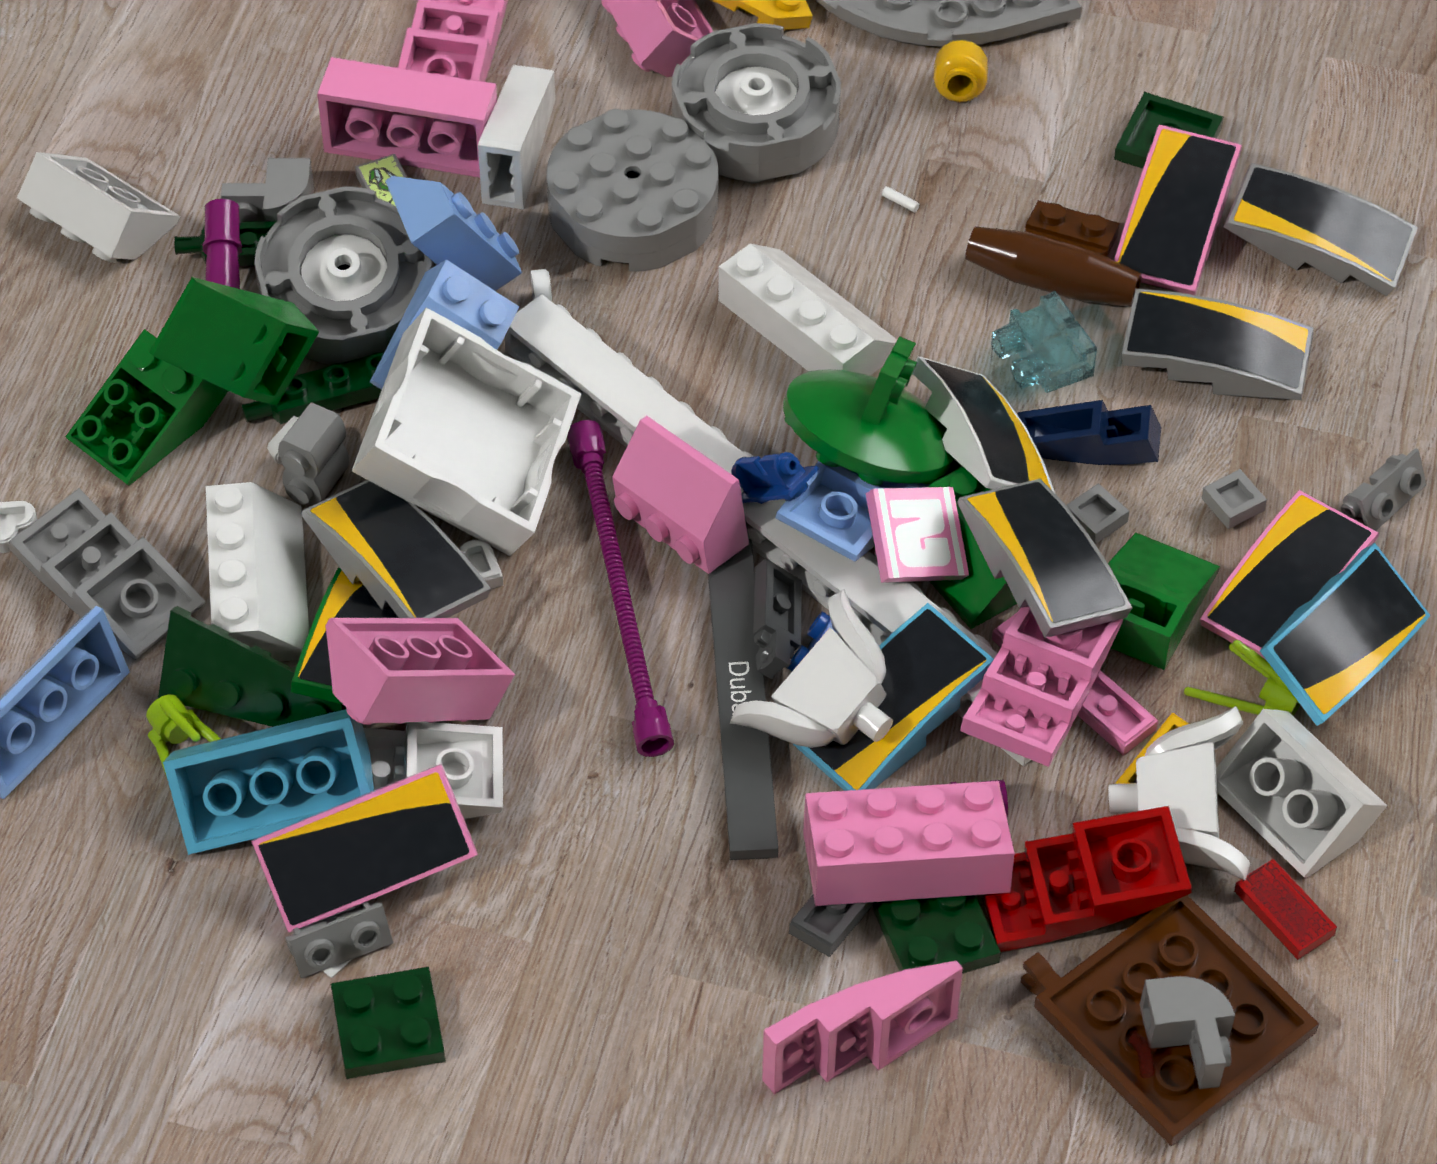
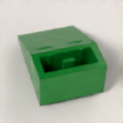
(236, 339)
(143, 412)
(1164, 596)

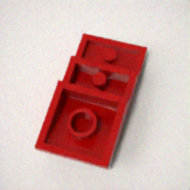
(1089, 879)

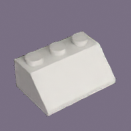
(94, 206)
(1296, 792)

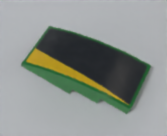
(341, 600)

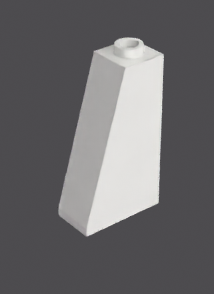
(515, 136)

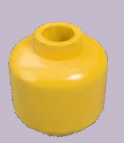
(960, 71)

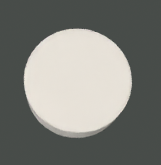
(540, 283)

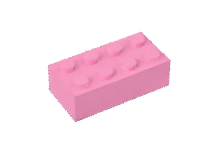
(404, 112)
(907, 843)

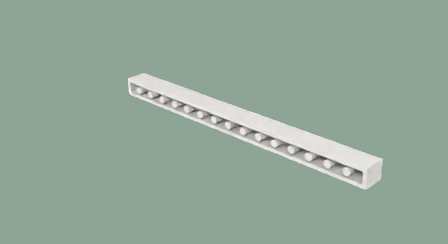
(621, 396)

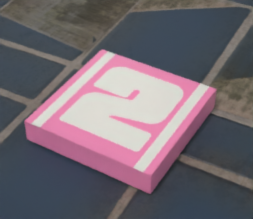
(917, 534)

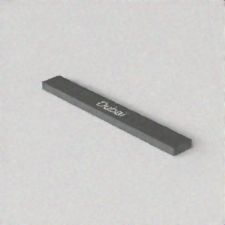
(743, 748)

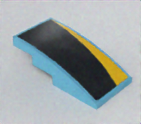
(1345, 634)
(925, 677)

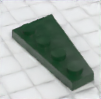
(229, 677)

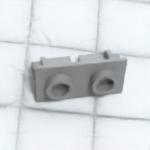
(1389, 490)
(341, 940)

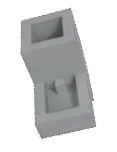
(285, 182)
(1190, 1013)

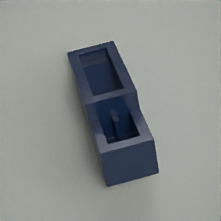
(1095, 435)

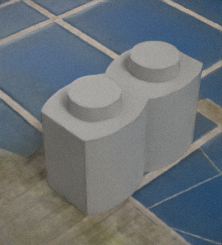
(313, 455)

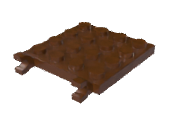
(1100, 1006)

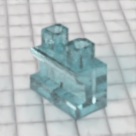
(1049, 343)

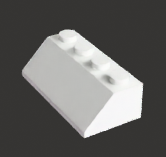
(801, 313)
(257, 568)

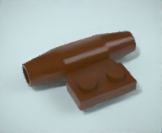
(1058, 253)

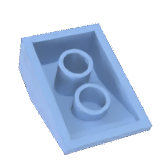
(459, 299)

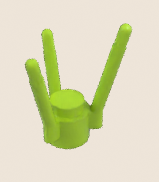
(1273, 692)
(174, 724)

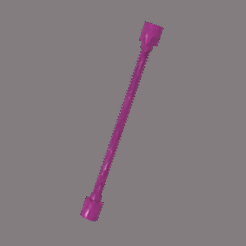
(650, 724)

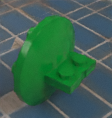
(869, 422)

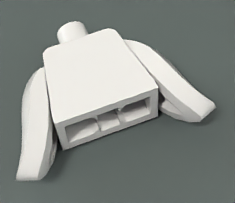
(830, 690)
(1182, 775)

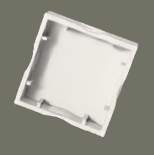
(467, 432)

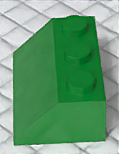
(979, 594)

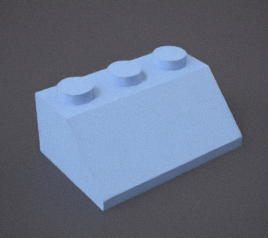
(450, 230)

